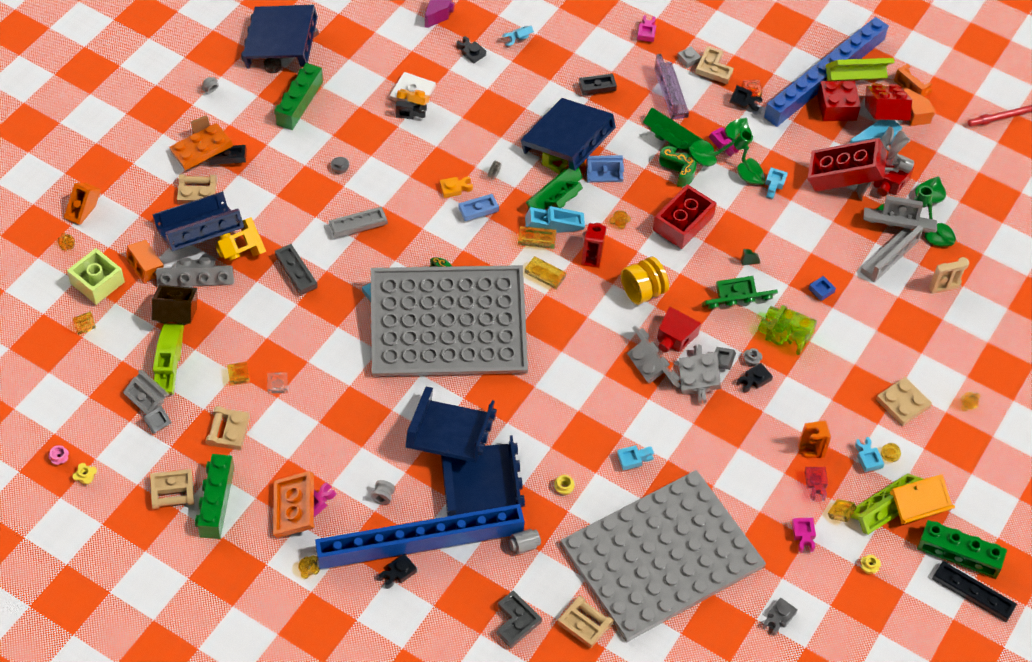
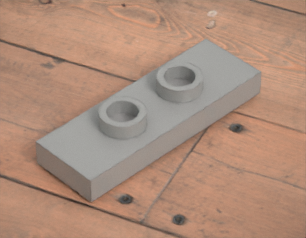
(358, 222)

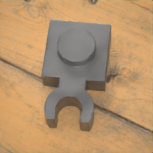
(779, 615)

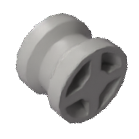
(383, 492)

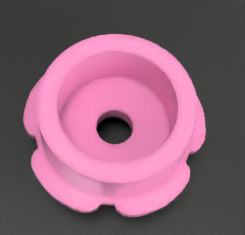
(58, 450)

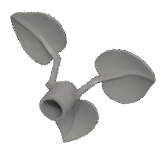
(900, 162)

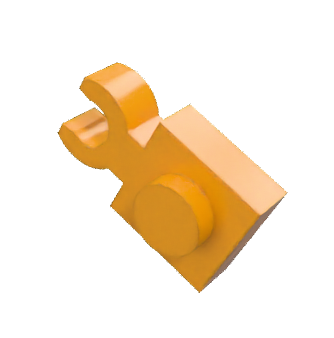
(416, 97)
(452, 187)

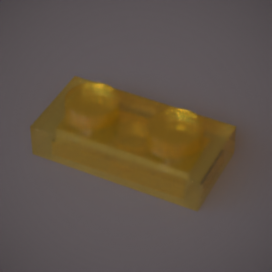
(537, 237)
(545, 272)

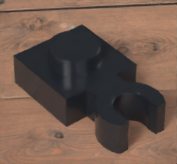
(471, 51)
(742, 98)
(755, 376)
(400, 570)

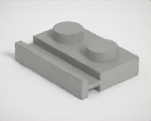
(145, 392)

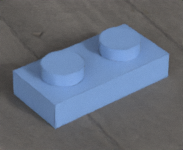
(478, 207)

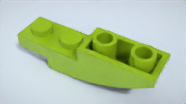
(168, 355)

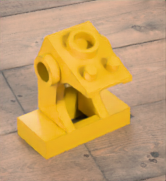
(228, 248)

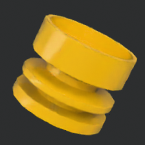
(644, 280)

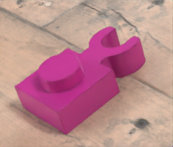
(647, 30)
(720, 139)
(322, 496)
(805, 532)

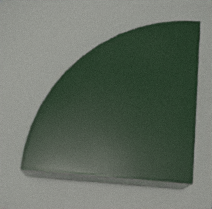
(749, 257)

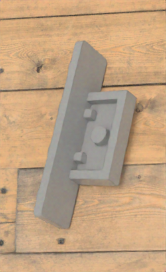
(900, 213)
(195, 273)
(649, 361)

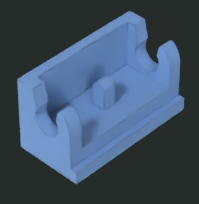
(605, 168)

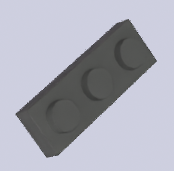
(296, 269)

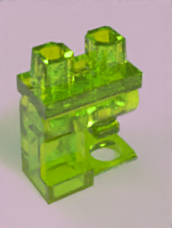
(787, 326)

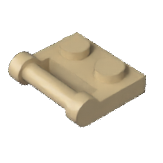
(191, 193)
(948, 275)
(234, 430)
(172, 483)
(583, 627)

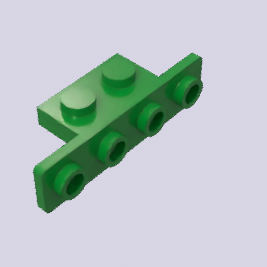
(670, 130)
(558, 191)
(737, 290)

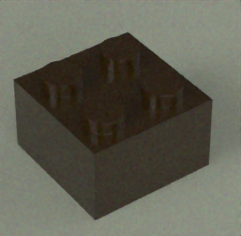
(174, 304)

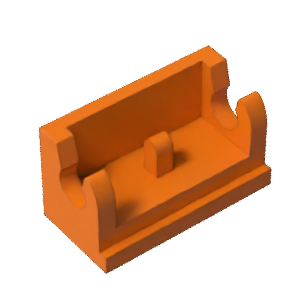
(907, 80)
(143, 260)
(816, 437)

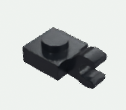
(408, 110)

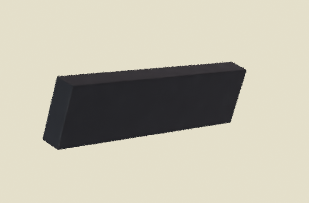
(974, 591)

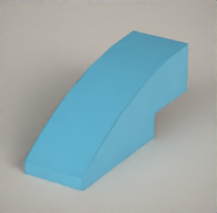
(555, 219)

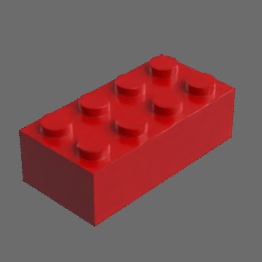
(847, 164)

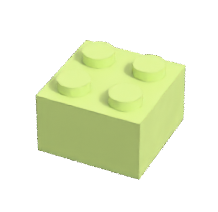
(95, 276)

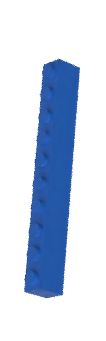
(808, 84)
(419, 536)

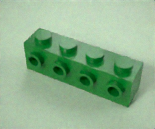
(298, 96)
(216, 495)
(962, 549)

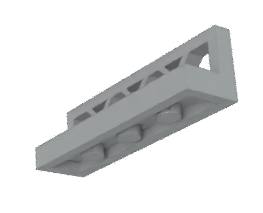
(891, 253)

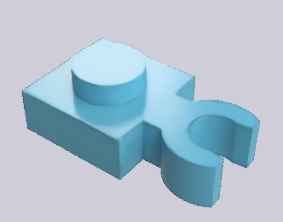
(869, 458)

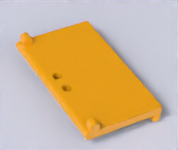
(927, 500)

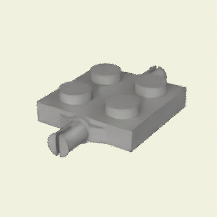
(699, 373)

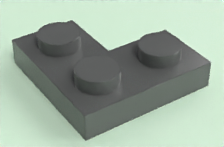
(522, 619)

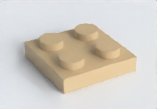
(903, 401)

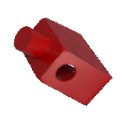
(893, 181)
(595, 237)
(677, 331)

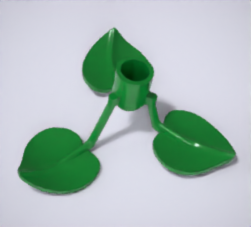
(741, 137)
(933, 192)

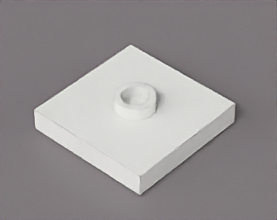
(412, 83)

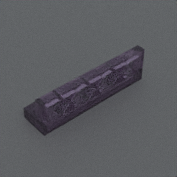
(670, 88)

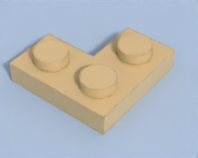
(711, 68)

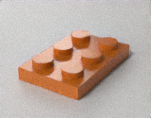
(201, 146)
(293, 504)

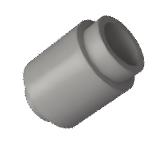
(524, 541)

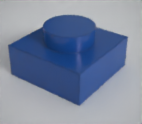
(822, 288)

